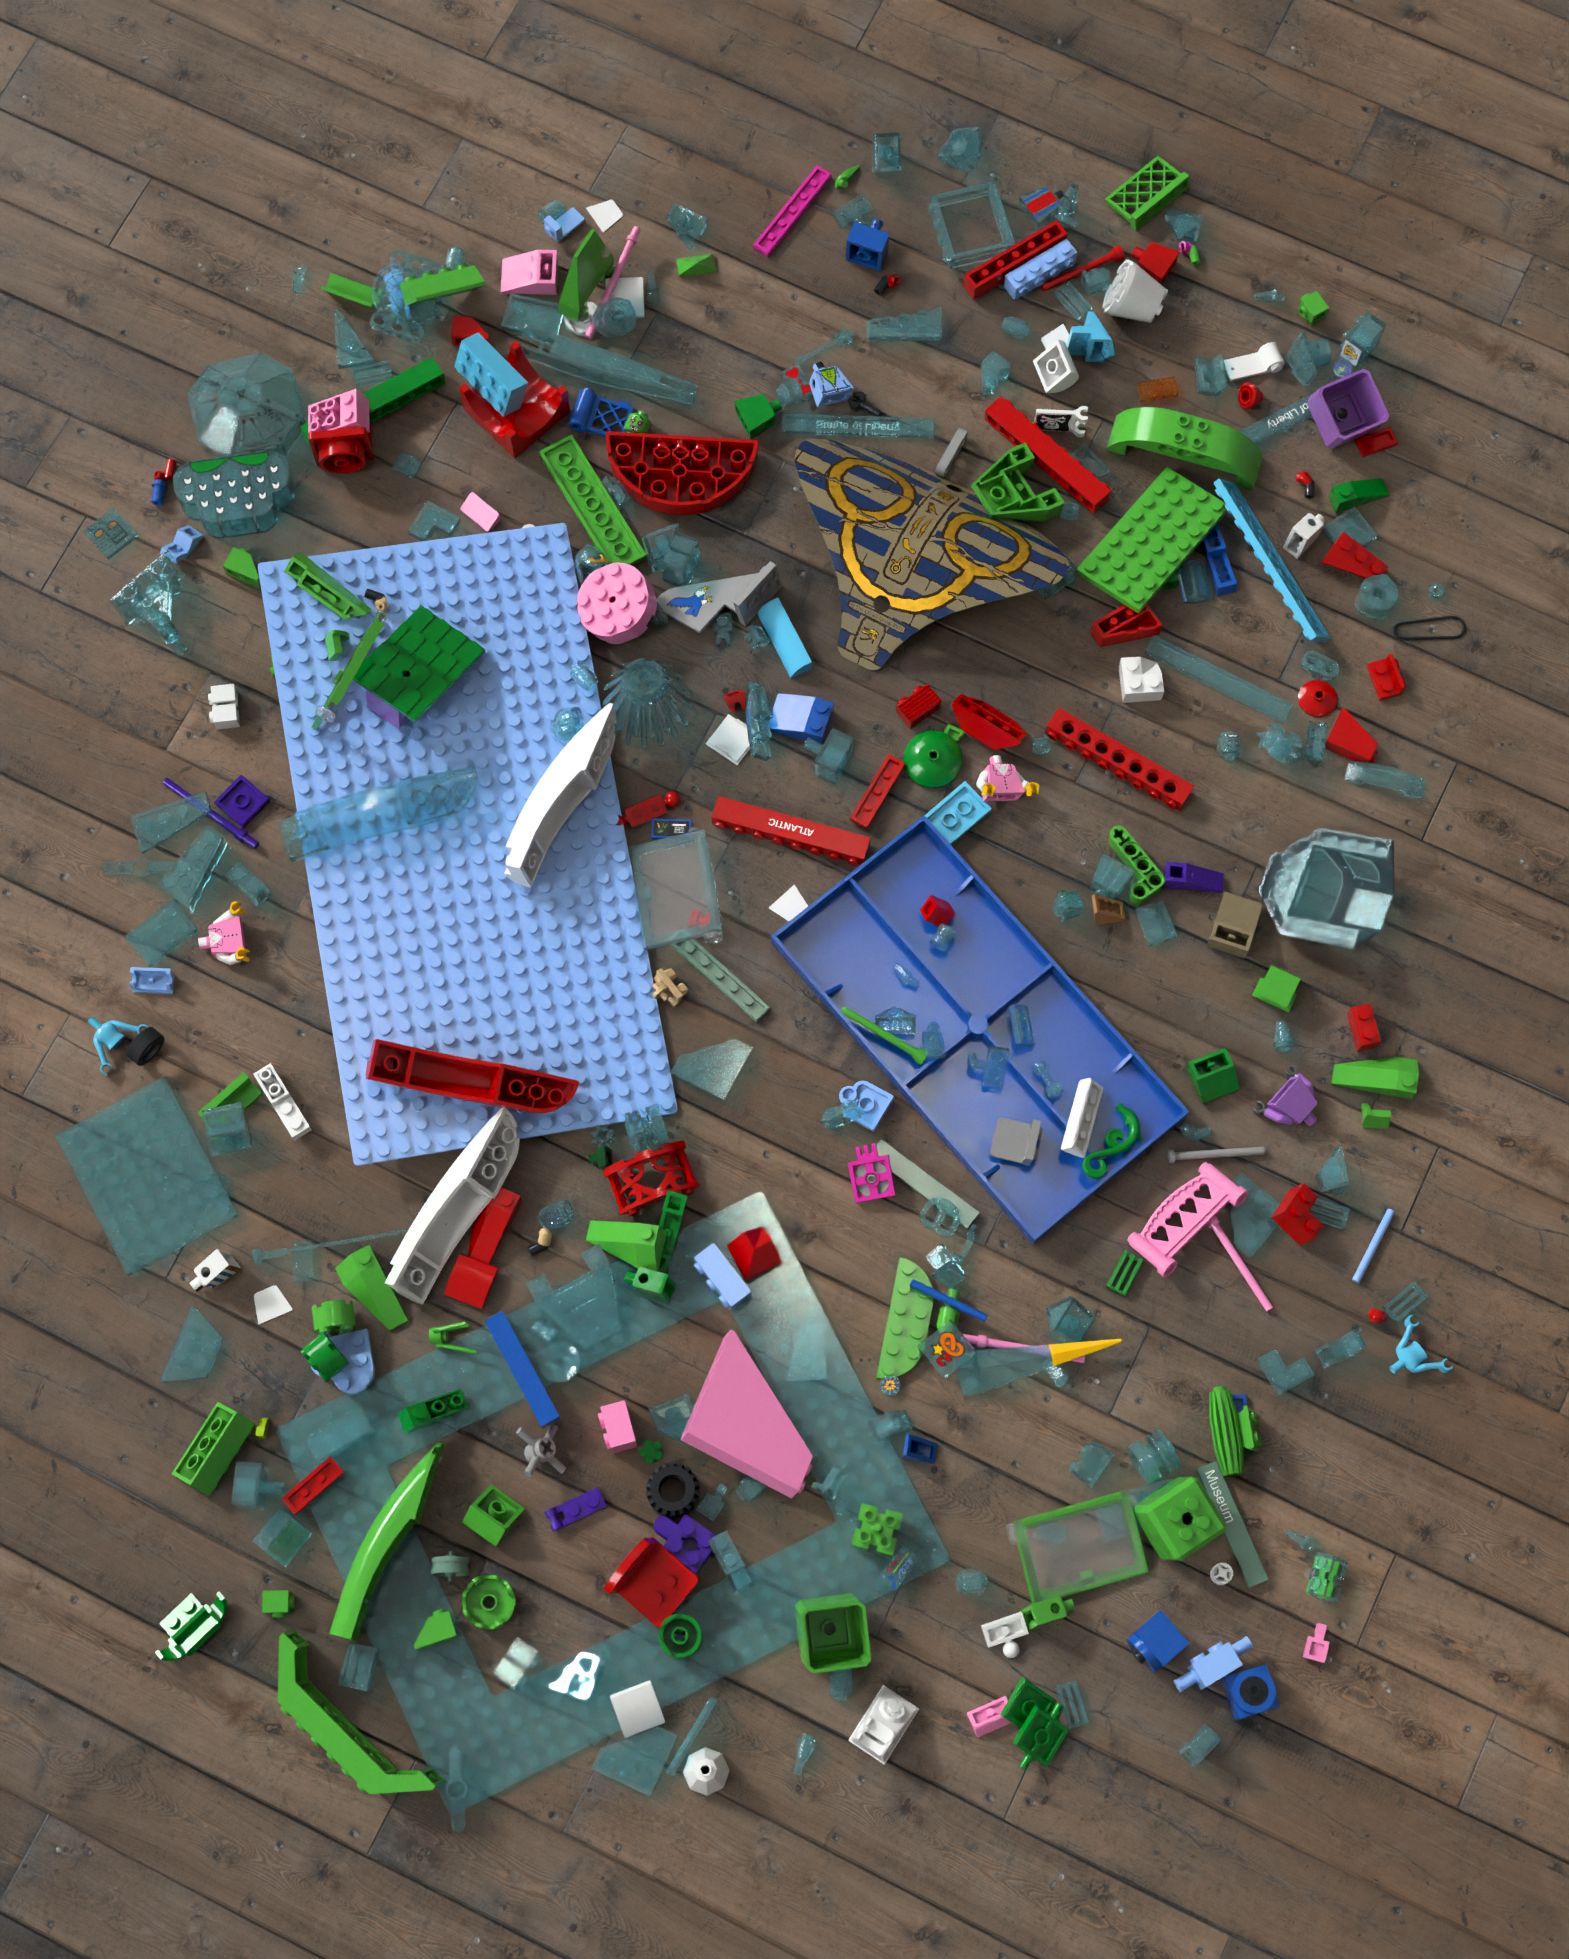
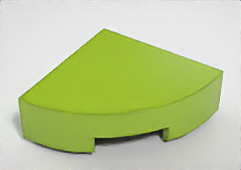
(262, 1429)

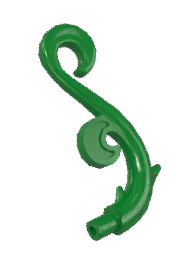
(1115, 1148)

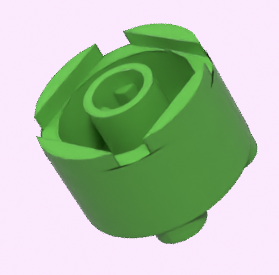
(334, 1317)

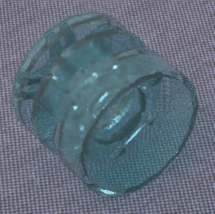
(646, 1128)
(1150, 1458)

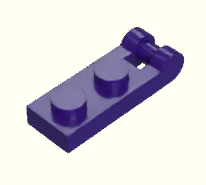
(576, 1509)

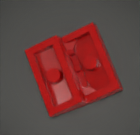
(471, 1281)

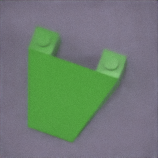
(589, 266)
(1008, 495)

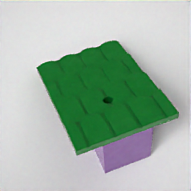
(415, 667)

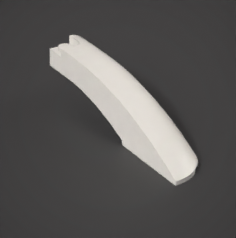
(558, 793)
(457, 1201)

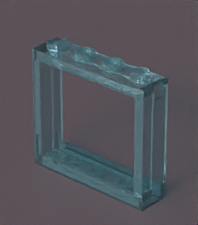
(974, 255)

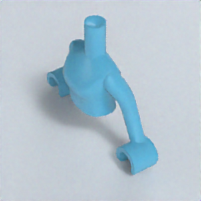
(110, 1037)
(1414, 1354)

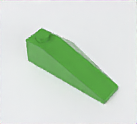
(631, 1242)

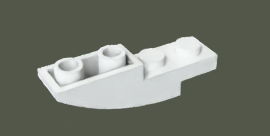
(282, 1102)

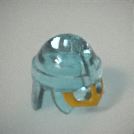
(588, 560)

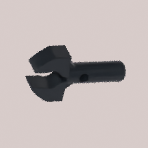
(863, 404)

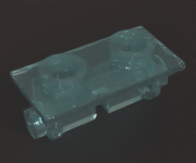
(1314, 747)
(933, 1042)
(834, 1116)

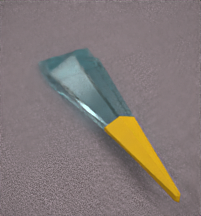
(1005, 1365)

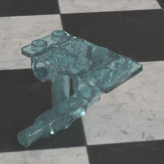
(139, 596)

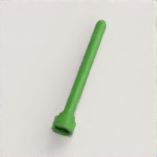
(917, 1054)

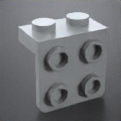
(1016, 1140)

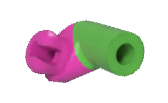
(1190, 250)

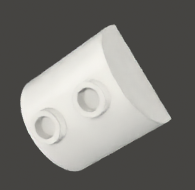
(1056, 368)

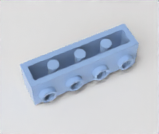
(1040, 269)

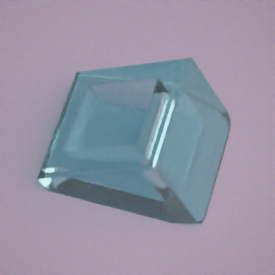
(406, 465)

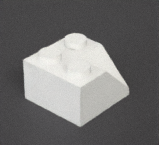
(1140, 680)

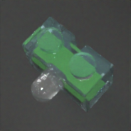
(1325, 1577)

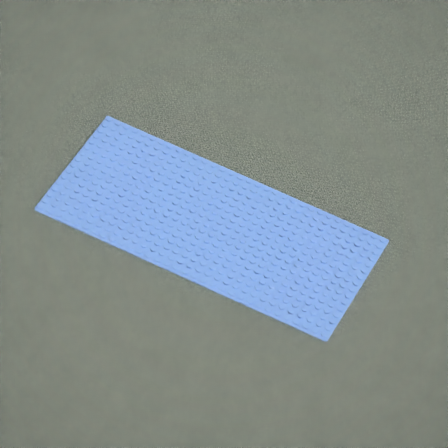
(422, 923)

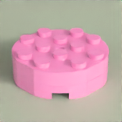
(616, 603)

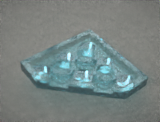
(713, 1067)
(1253, 1218)
(637, 1759)

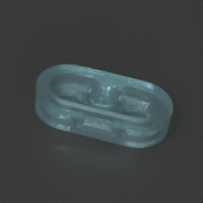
(1320, 664)

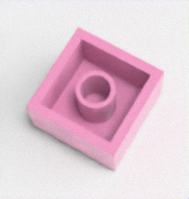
(618, 1427)

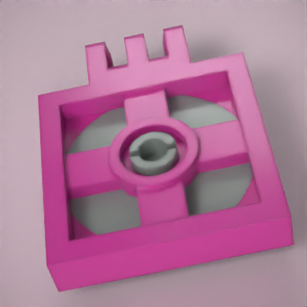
(871, 1175)

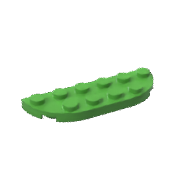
(906, 1322)

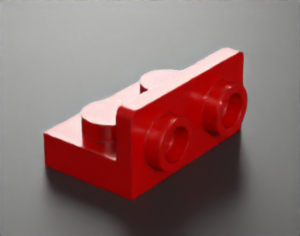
(1386, 677)

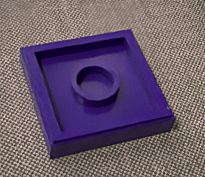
(242, 801)

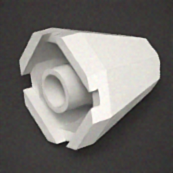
(710, 1782)

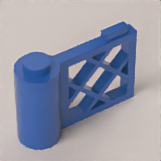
(586, 408)

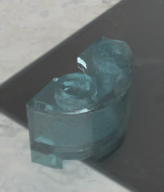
(1091, 1464)

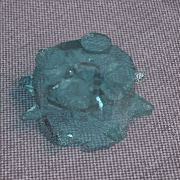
(1281, 744)

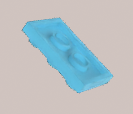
(958, 813)

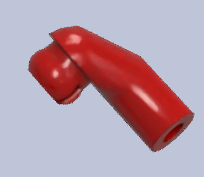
(168, 473)

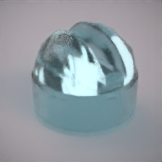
(1439, 593)

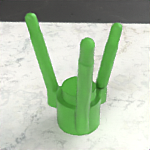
(439, 1335)

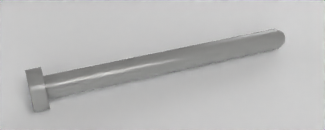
(1172, 1156)

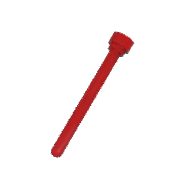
(1116, 254)

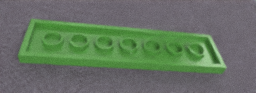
(591, 502)

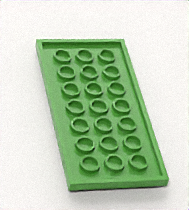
(1152, 540)

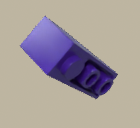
(1192, 877)

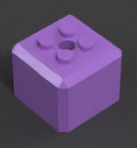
(1360, 402)

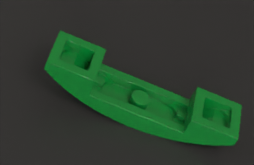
(671, 1222)

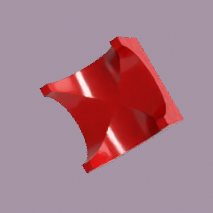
(538, 413)

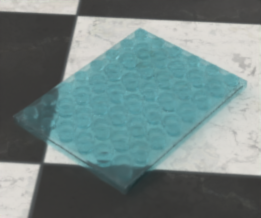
(146, 1176)

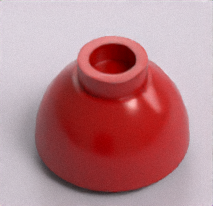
(1249, 396)

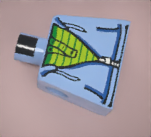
(829, 385)

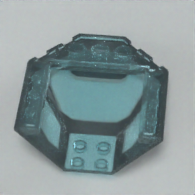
(1330, 887)

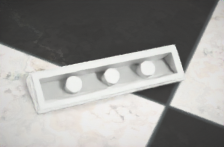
(1082, 1117)

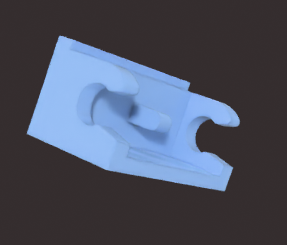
(152, 980)

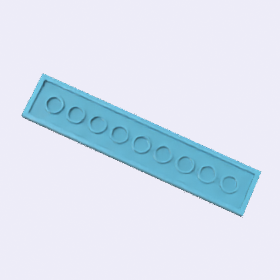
(1273, 563)

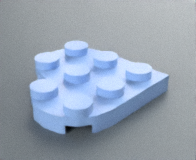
(361, 1370)

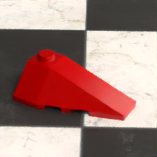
(492, 1225)

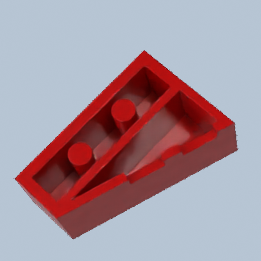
(1125, 626)

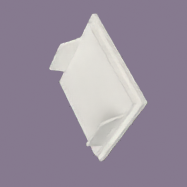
(730, 739)

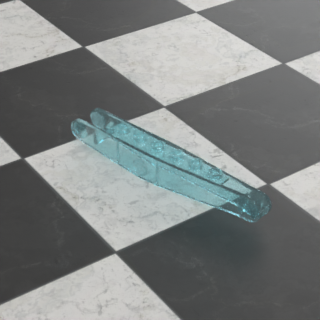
(605, 366)

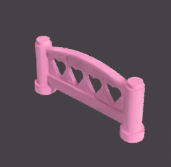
(1160, 1252)

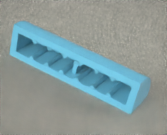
(784, 638)

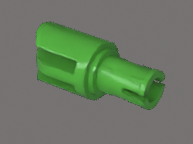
(947, 1312)

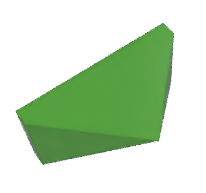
(696, 265)

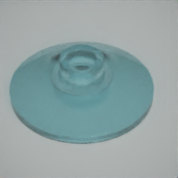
(551, 1354)

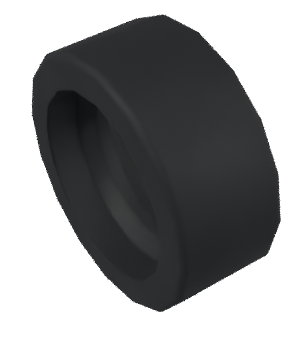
(145, 1046)

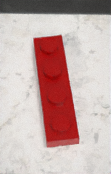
(877, 791)

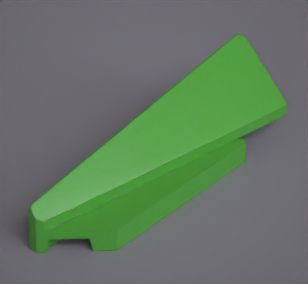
(325, 587)

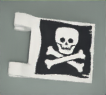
(1062, 420)

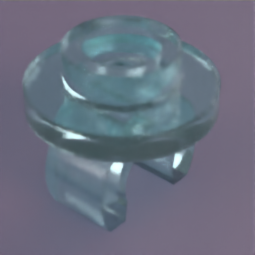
(1041, 745)

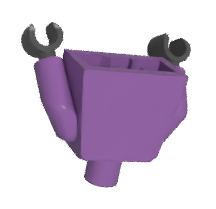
(1292, 1102)

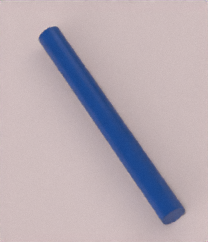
(948, 1300)

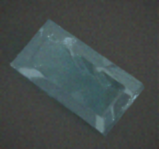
(897, 1021)

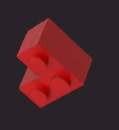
(1295, 1217)

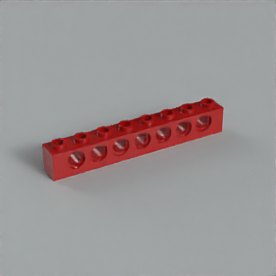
(1114, 749)

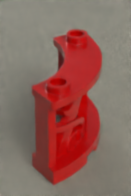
(623, 1170)

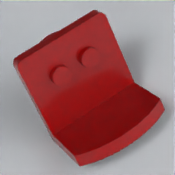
(342, 449)
(653, 1581)

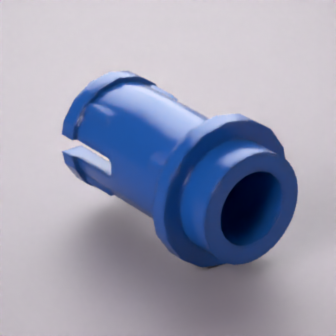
(158, 492)

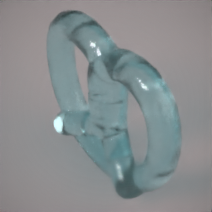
(940, 1216)

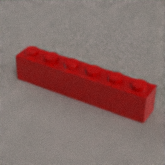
(994, 270)

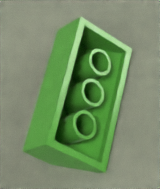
(440, 285)
(213, 1449)

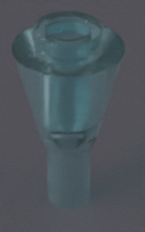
(805, 1747)

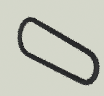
(1431, 637)

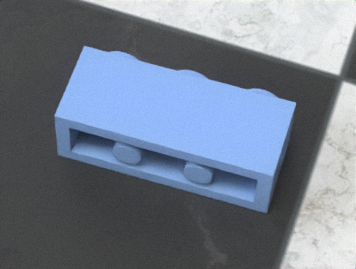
(721, 1277)

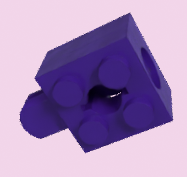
(685, 1540)

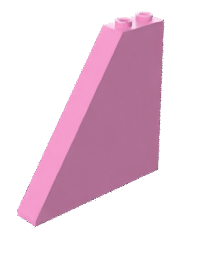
(745, 1423)

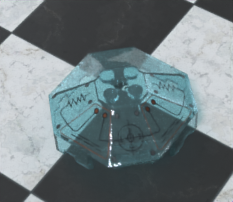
(260, 422)

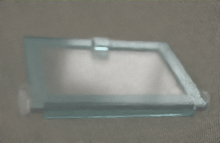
(676, 890)

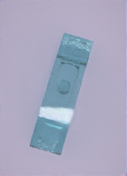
(1386, 777)

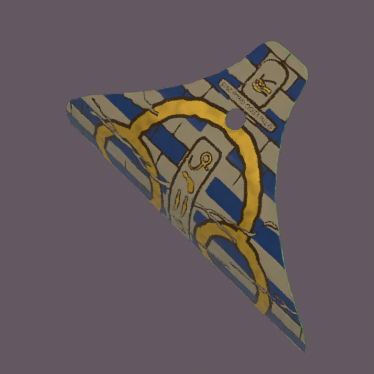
(915, 542)

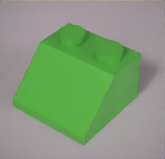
(493, 1515)

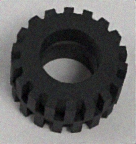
(667, 1472)

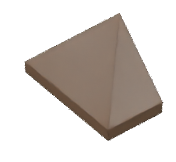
(1107, 910)

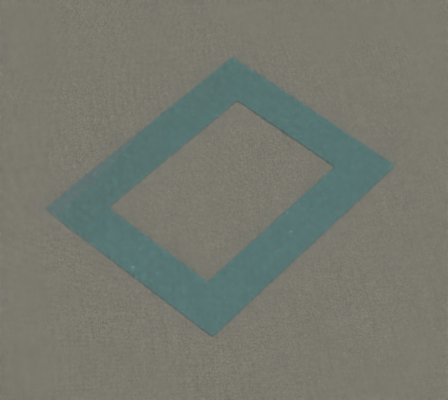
(535, 1726)

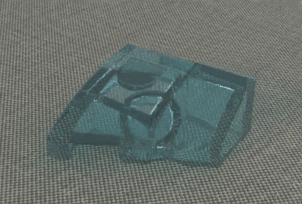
(687, 224)
(1301, 360)
(581, 1677)

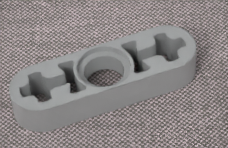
(951, 452)

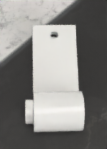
(1264, 361)

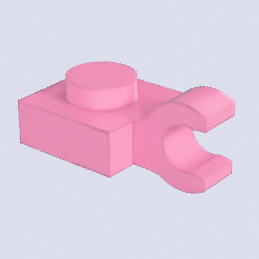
(1315, 1646)

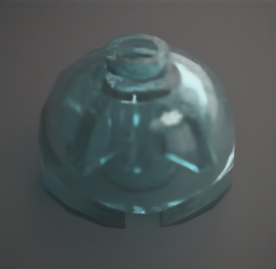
(566, 724)

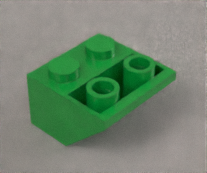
(1213, 1075)

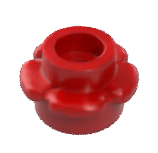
(1376, 1316)

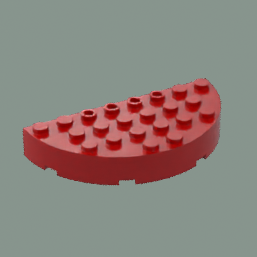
(680, 471)

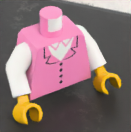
(1003, 782)
(227, 937)

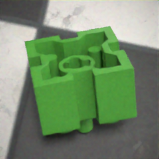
(876, 1530)

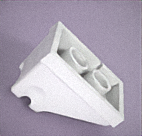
(883, 1724)

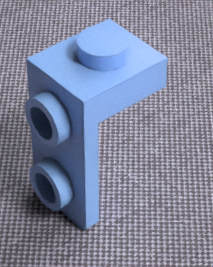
(564, 225)

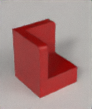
(937, 911)

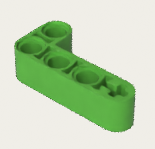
(1133, 861)

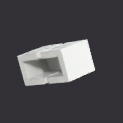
(224, 702)

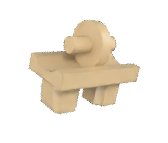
(666, 988)

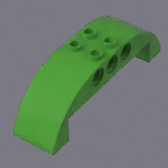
(1188, 440)

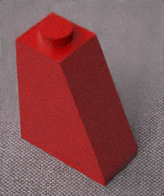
(1351, 739)

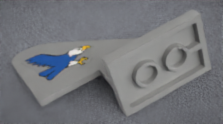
(701, 602)

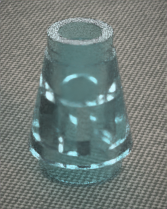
(1282, 1037)

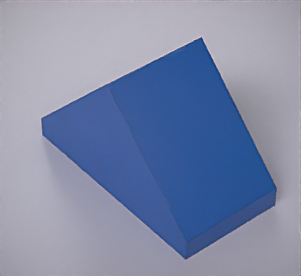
(919, 1449)

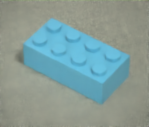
(490, 374)

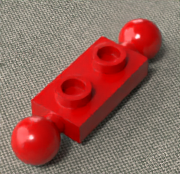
(648, 809)

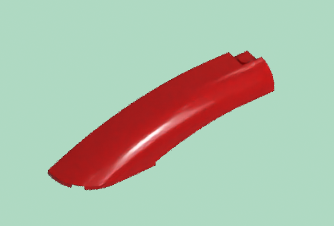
(468, 1078)

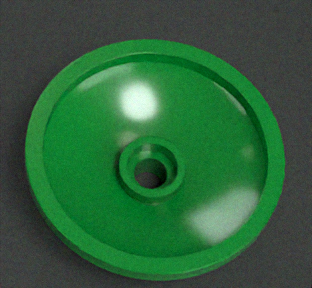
(936, 771)

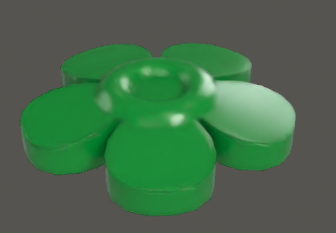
(651, 1451)

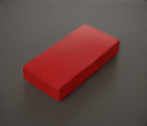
(1376, 442)

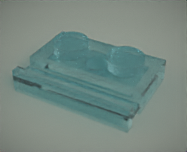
(1156, 923)
(358, 1667)

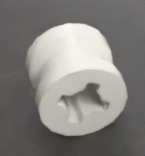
(1225, 1571)

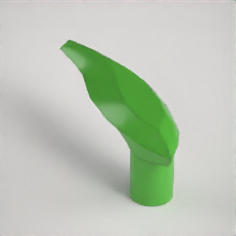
(845, 177)

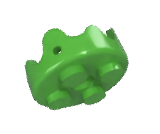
(484, 1587)

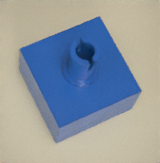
(868, 245)

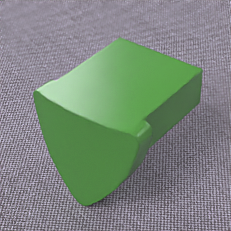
(333, 643)
(1375, 1118)

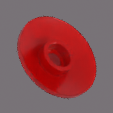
(1317, 706)

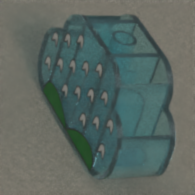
(235, 492)

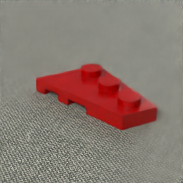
(1353, 558)

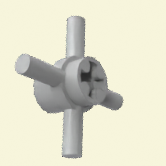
(540, 1450)

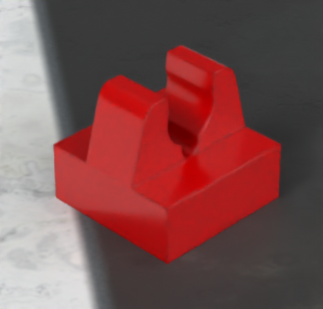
(733, 697)

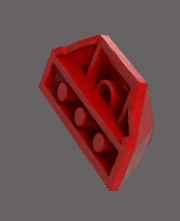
(987, 723)

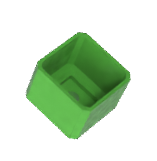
(1162, 1518)
(844, 1647)

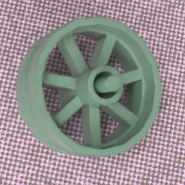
(450, 1566)

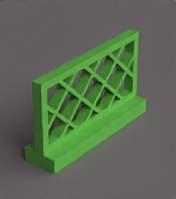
(1158, 199)

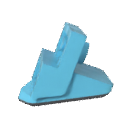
(1091, 340)

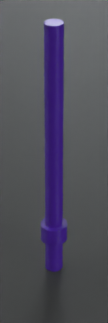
(240, 834)

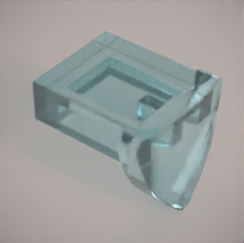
(831, 1483)

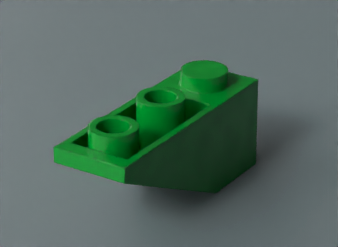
(432, 1411)

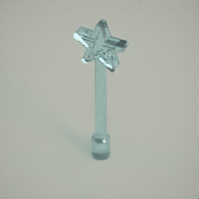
(842, 337)

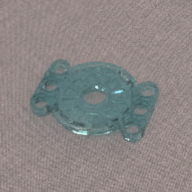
(392, 307)

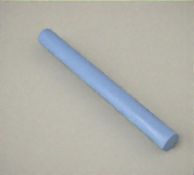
(1373, 1245)

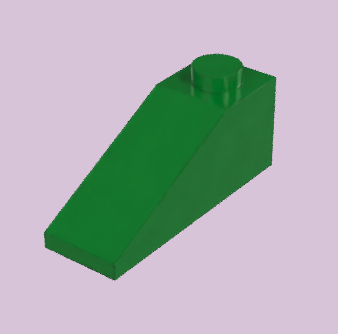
(1357, 493)

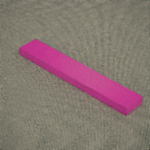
(792, 211)

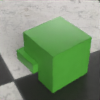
(1277, 988)

